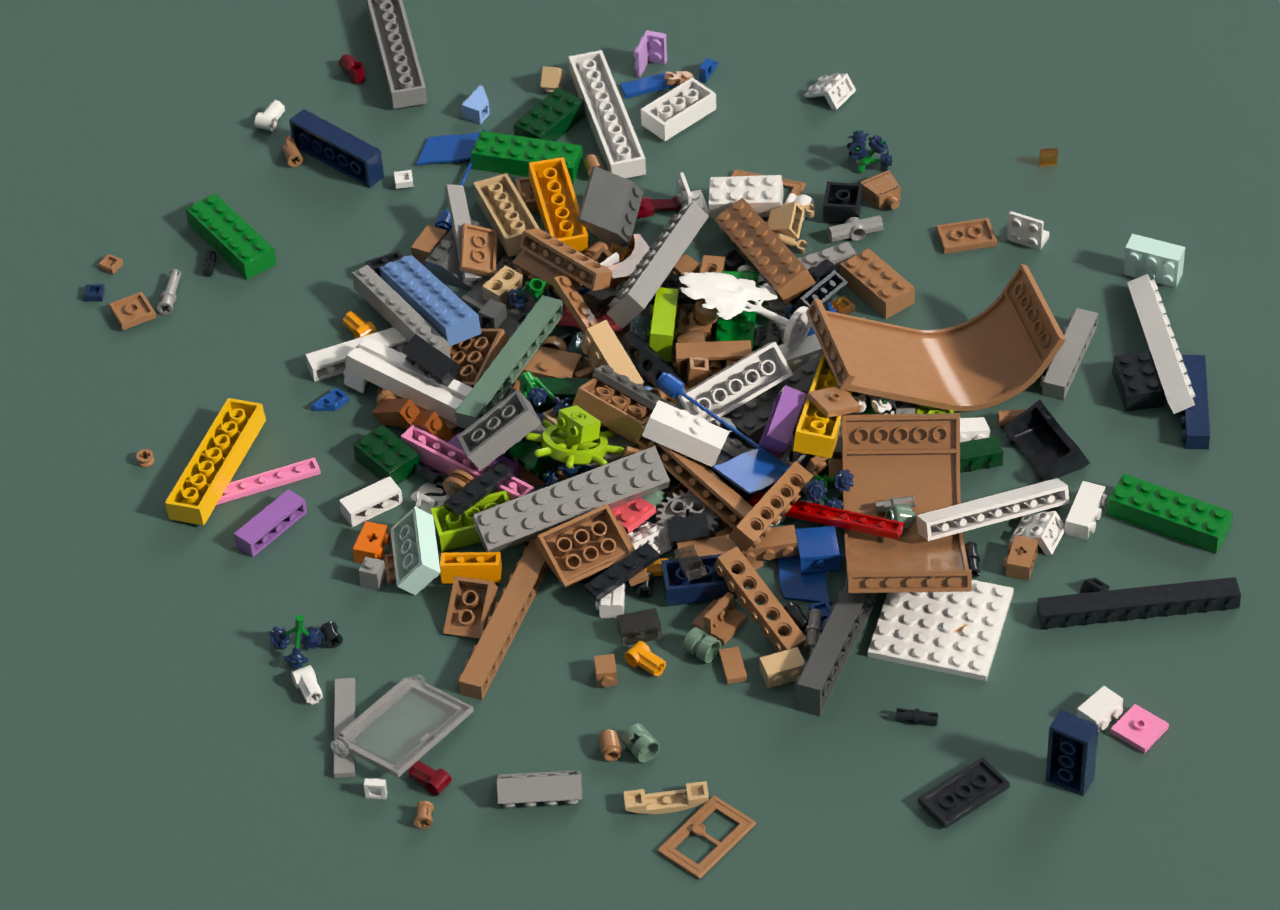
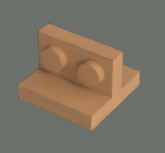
(721, 619)

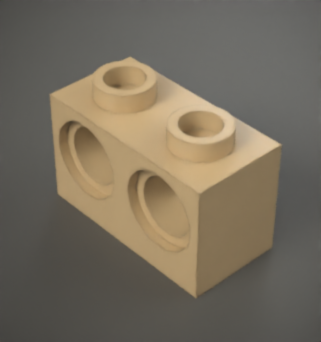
(501, 283)

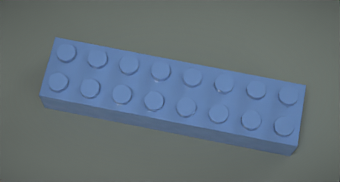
(431, 299)

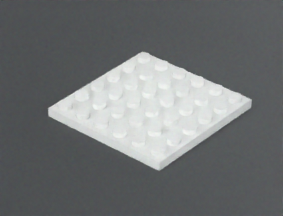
(920, 627)

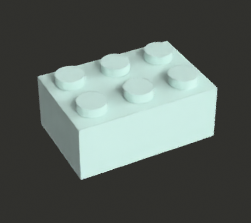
(1154, 257)

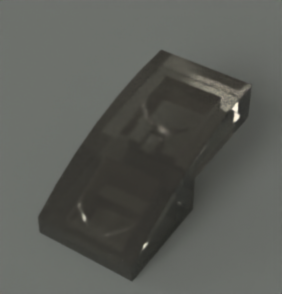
(690, 563)

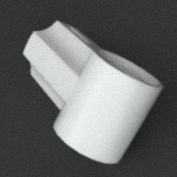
(268, 119)
(306, 681)

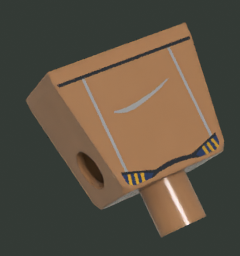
(882, 191)

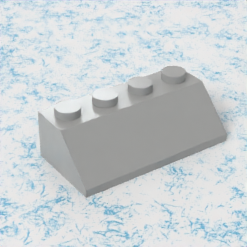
(836, 254)
(539, 787)

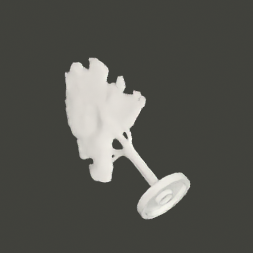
(731, 297)

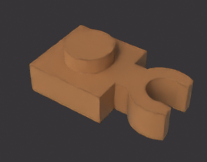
(677, 78)

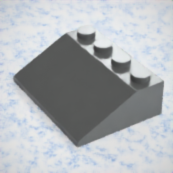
(610, 207)
(445, 262)

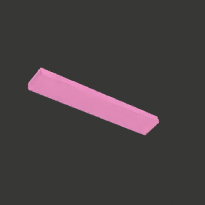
(270, 480)

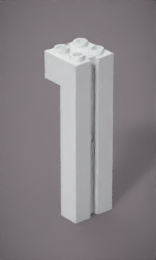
(390, 371)

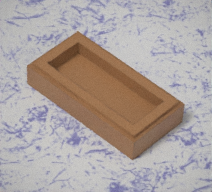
(732, 665)

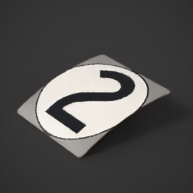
(433, 491)

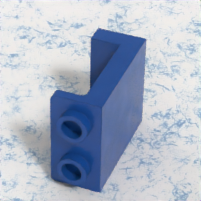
(818, 549)

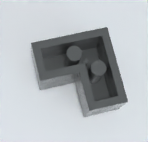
(494, 316)

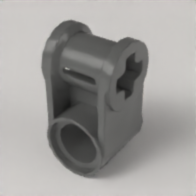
(767, 334)

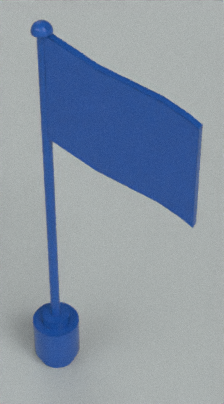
(446, 150)
(750, 470)
(804, 586)

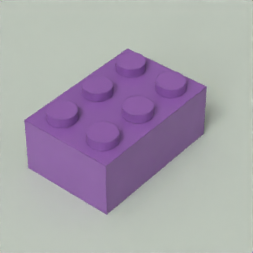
(782, 421)

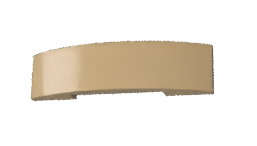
(668, 801)

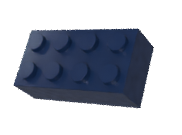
(681, 591)
(1071, 752)

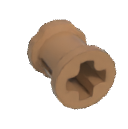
(424, 814)

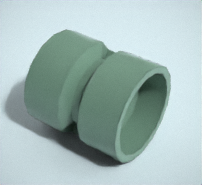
(703, 646)
(640, 742)

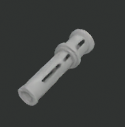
(168, 297)

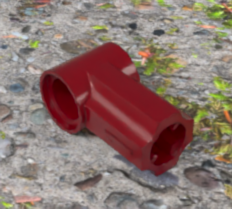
(353, 68)
(433, 780)

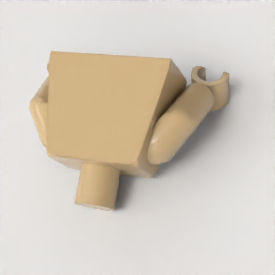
(787, 223)

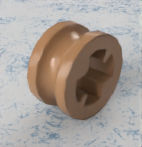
(145, 453)

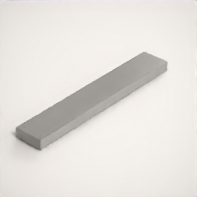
(459, 214)
(343, 716)

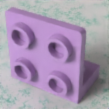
(651, 48)

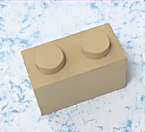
(781, 667)

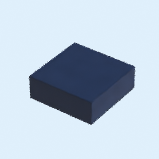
(94, 292)

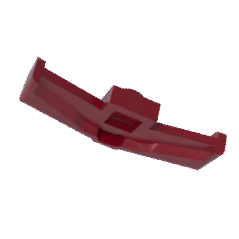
(649, 206)

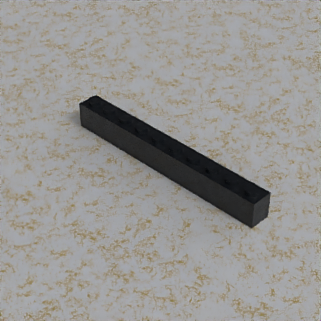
(1138, 603)

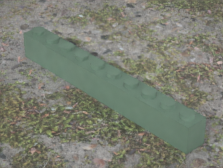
(510, 361)

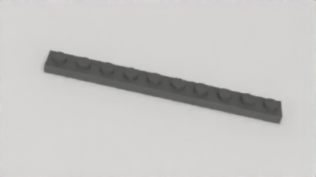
(640, 394)

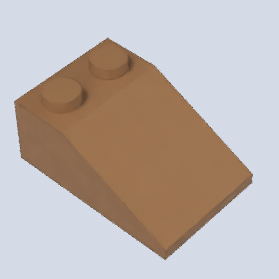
(469, 607)

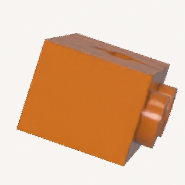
(371, 542)

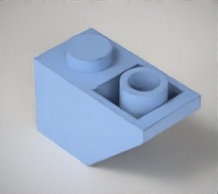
(476, 106)

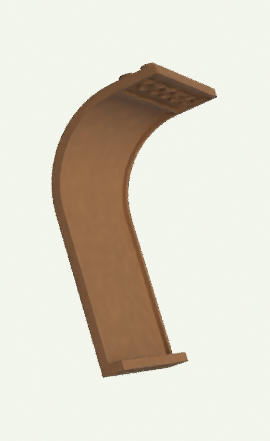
(948, 367)
(902, 459)

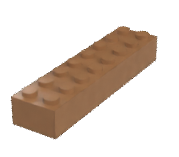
(764, 250)

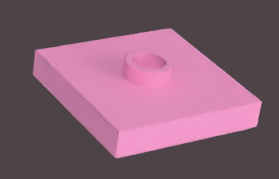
(1139, 728)

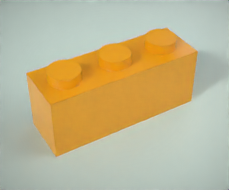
(471, 565)

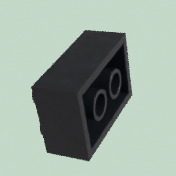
(1138, 381)

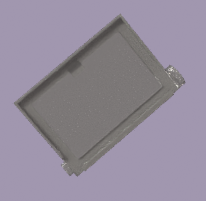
(401, 726)

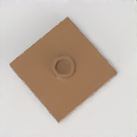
(132, 310)
(834, 401)

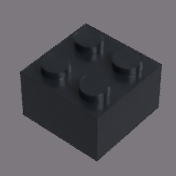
(842, 201)

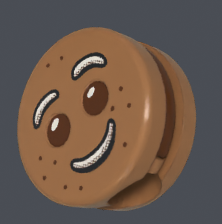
(456, 481)

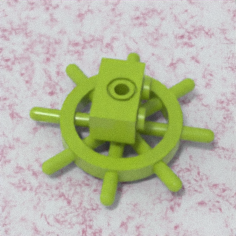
(574, 439)

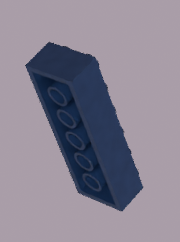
(337, 148)

